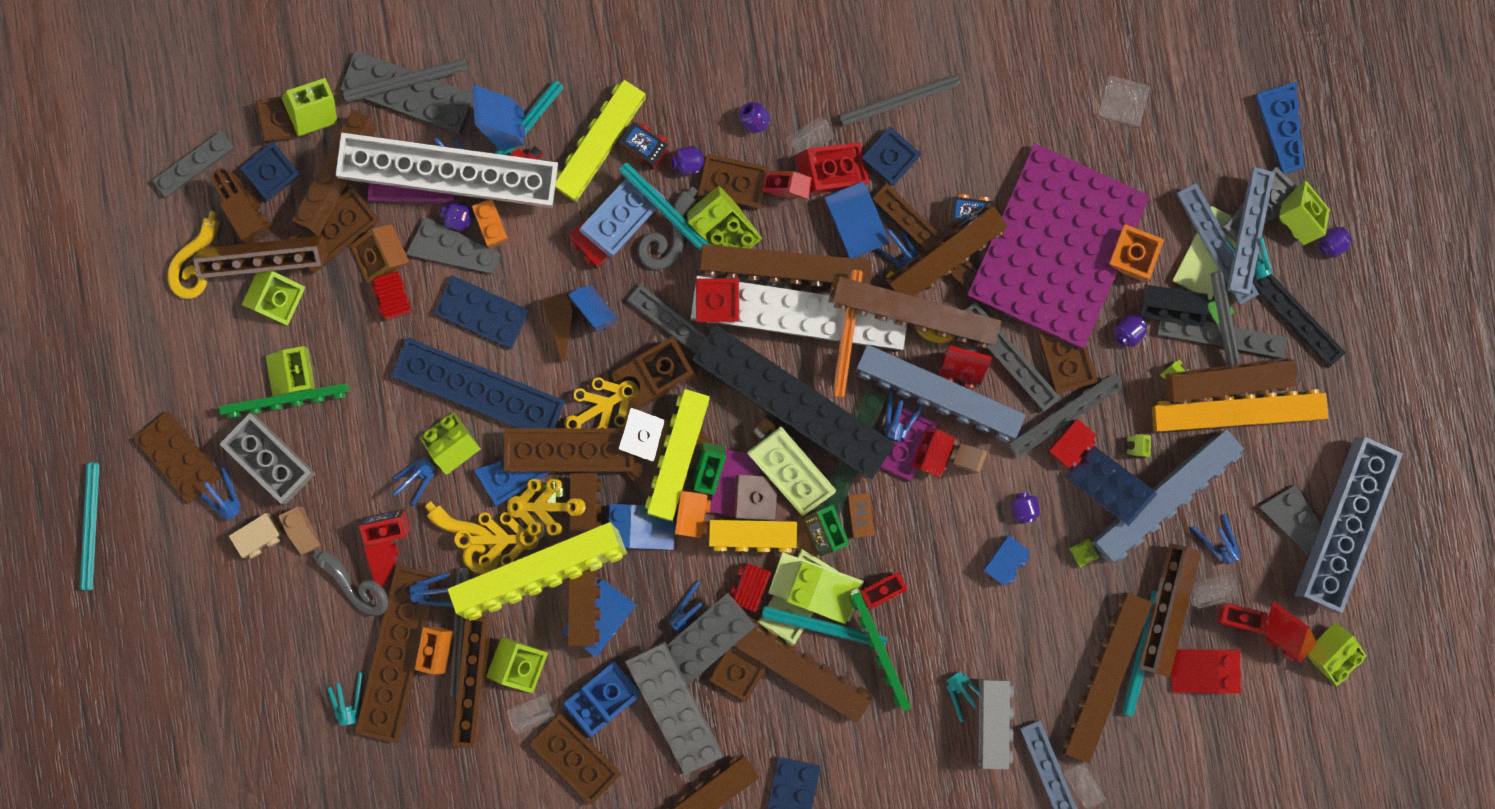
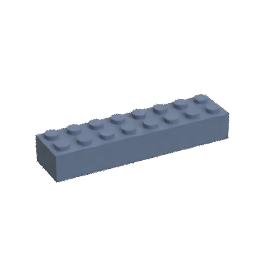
(940, 393)
(1171, 492)
(1348, 525)

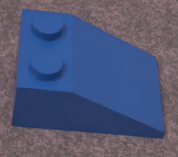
(498, 118)
(640, 529)

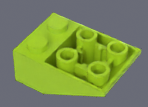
(722, 221)

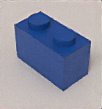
(1006, 561)

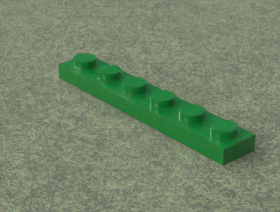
(294, 399)
(875, 642)

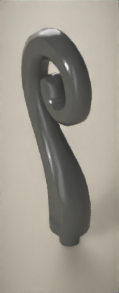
(682, 205)
(360, 600)

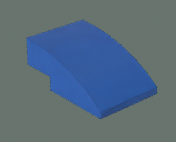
(856, 220)
(594, 308)
(614, 611)
(601, 699)

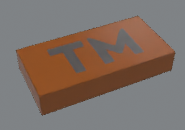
(861, 515)

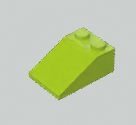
(822, 592)

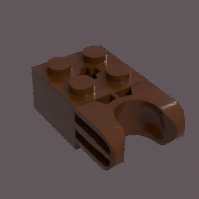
(241, 207)
(648, 371)

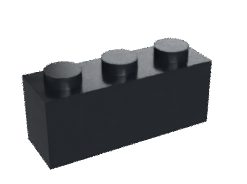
(1173, 305)

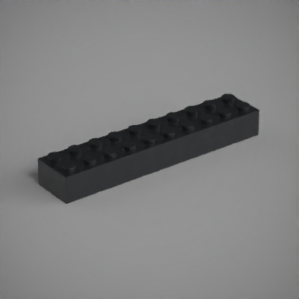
(793, 403)

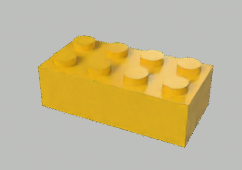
(754, 534)

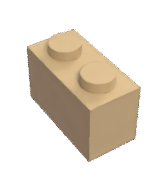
(256, 535)

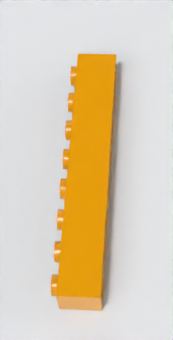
(1240, 412)

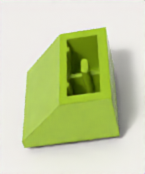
(310, 107)
(290, 371)
(449, 443)
(1336, 654)

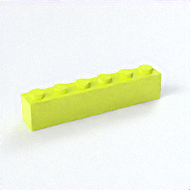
(600, 140)
(678, 455)

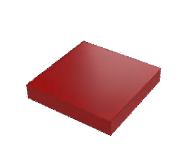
(717, 300)

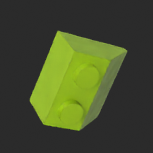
(1305, 214)
(273, 296)
(517, 665)

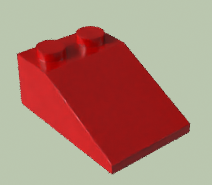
(832, 167)
(964, 366)
(1288, 634)
(1207, 671)

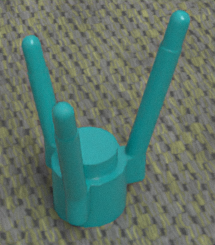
(1263, 266)
(959, 684)
(346, 714)

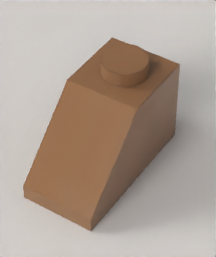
(968, 458)
(299, 530)

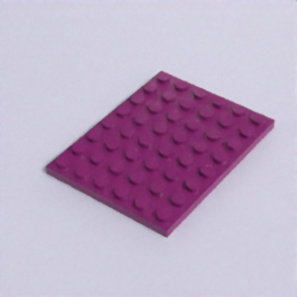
(1057, 246)

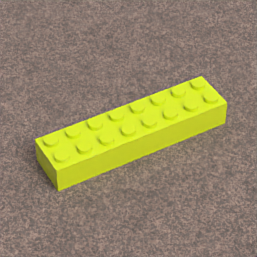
(537, 572)

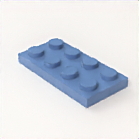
(618, 218)

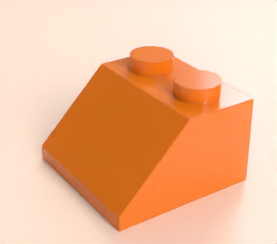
(1136, 253)
(692, 514)

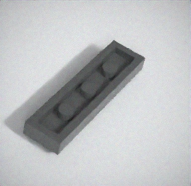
(194, 164)

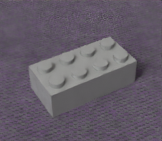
(267, 458)
(995, 723)

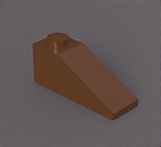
(560, 316)

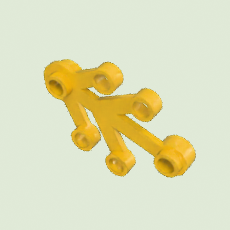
(604, 403)
(540, 506)
(500, 538)

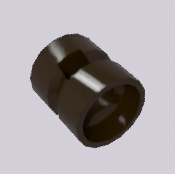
(765, 428)

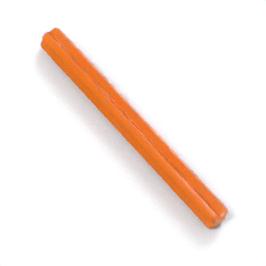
(845, 344)

